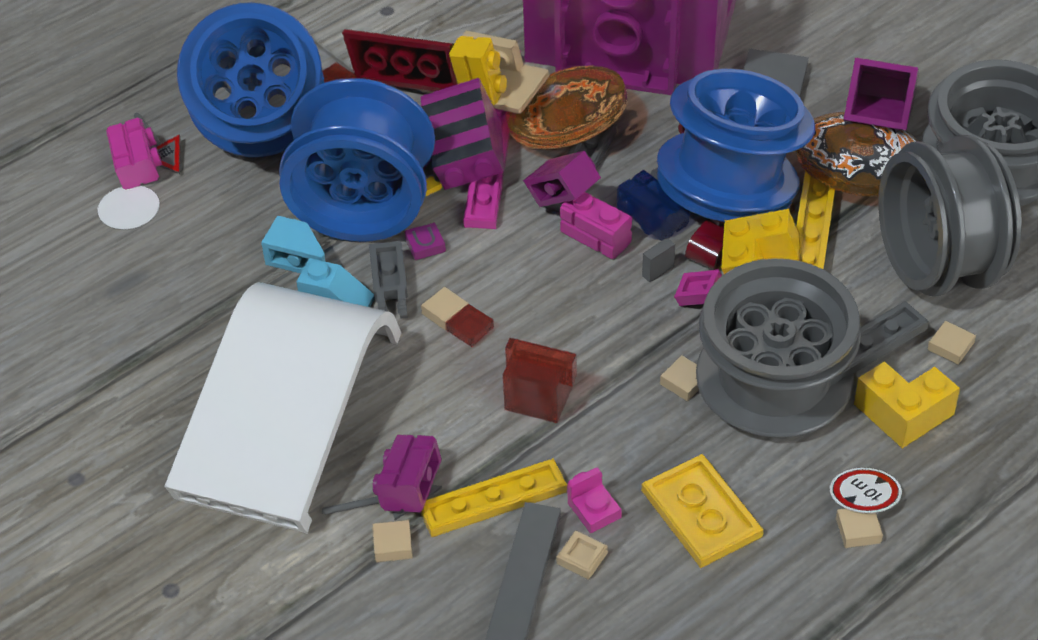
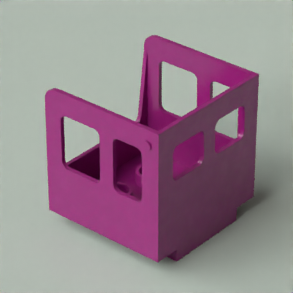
(641, 40)

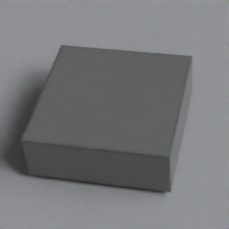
(658, 259)

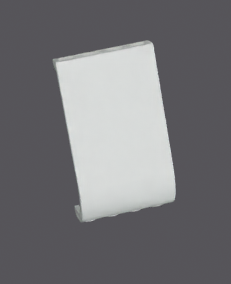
(274, 404)

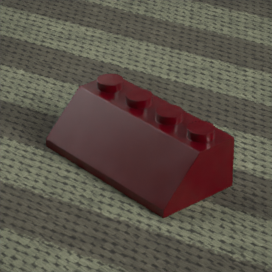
(400, 60)

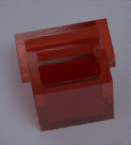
(537, 379)

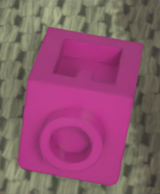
(695, 287)
(592, 500)

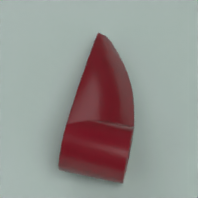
(706, 245)

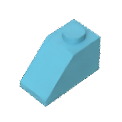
(290, 245)
(333, 282)

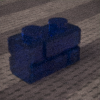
(651, 206)

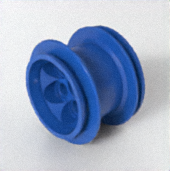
(232, 34)
(734, 144)
(357, 160)

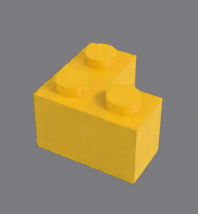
(759, 238)
(906, 408)

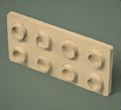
(522, 79)

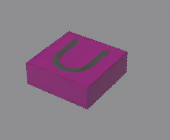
(425, 241)

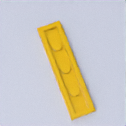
(493, 497)

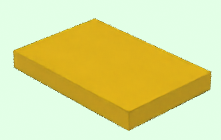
(702, 510)

